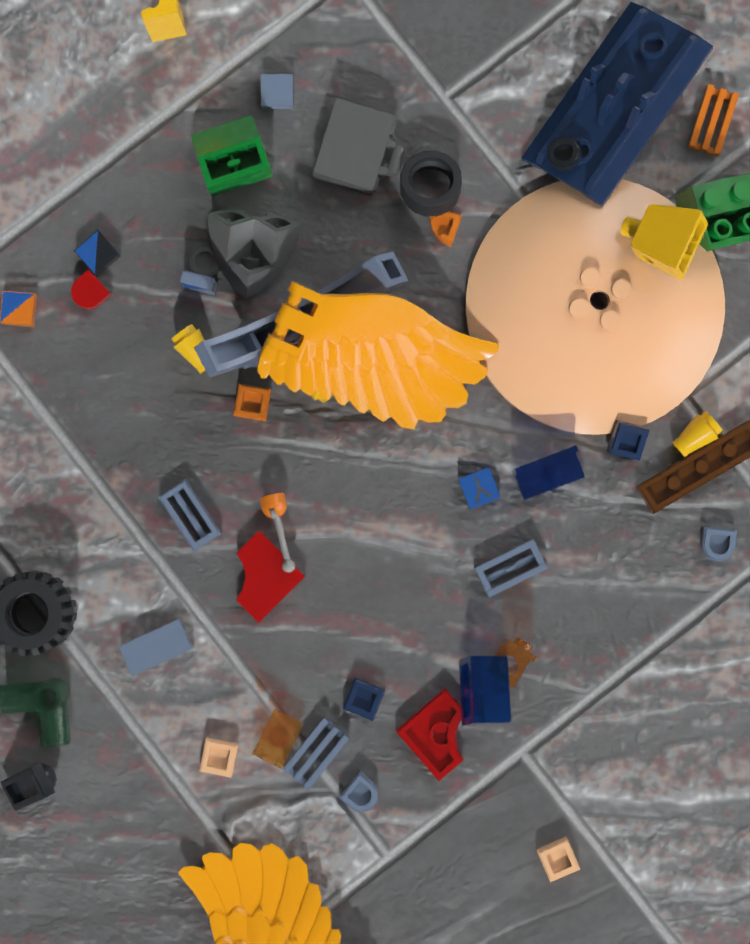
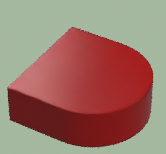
(89, 291)

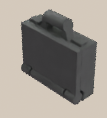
(356, 147)

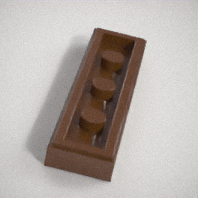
(696, 469)

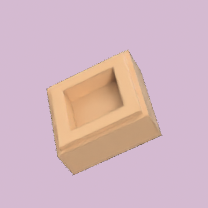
(218, 757)
(558, 859)

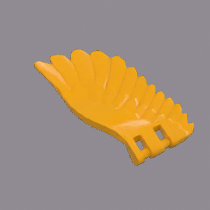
(374, 355)
(260, 898)

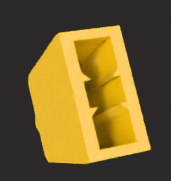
(666, 237)

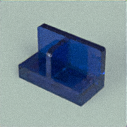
(548, 473)
(484, 690)

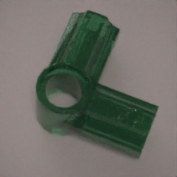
(52, 716)

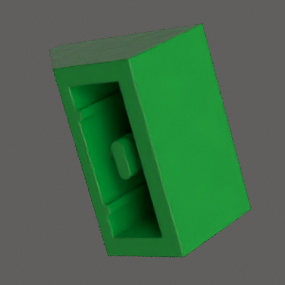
(231, 155)
(725, 209)

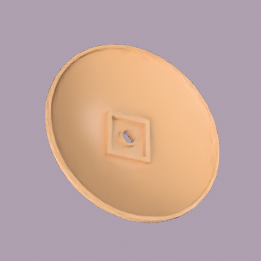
(561, 354)

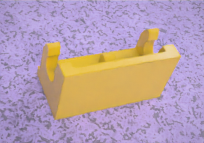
(164, 20)

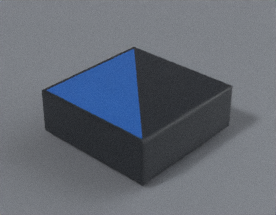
(97, 253)

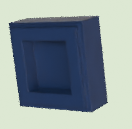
(628, 440)
(364, 699)

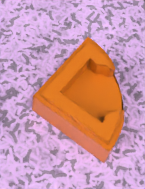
(445, 226)

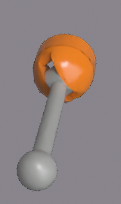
(274, 507)

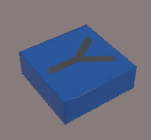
(479, 488)

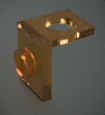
(521, 652)
(278, 738)

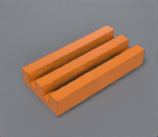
(721, 95)

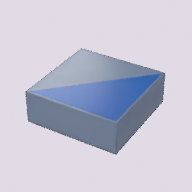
(199, 282)

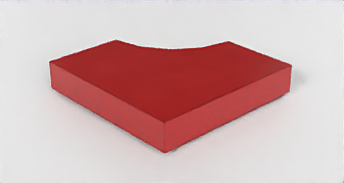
(265, 579)
(433, 734)

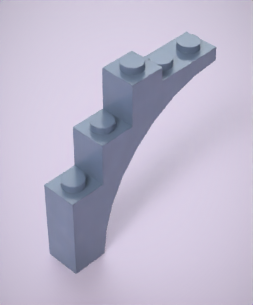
(243, 345)

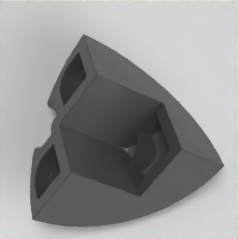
(251, 247)

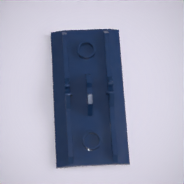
(620, 99)

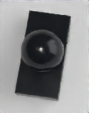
(30, 785)

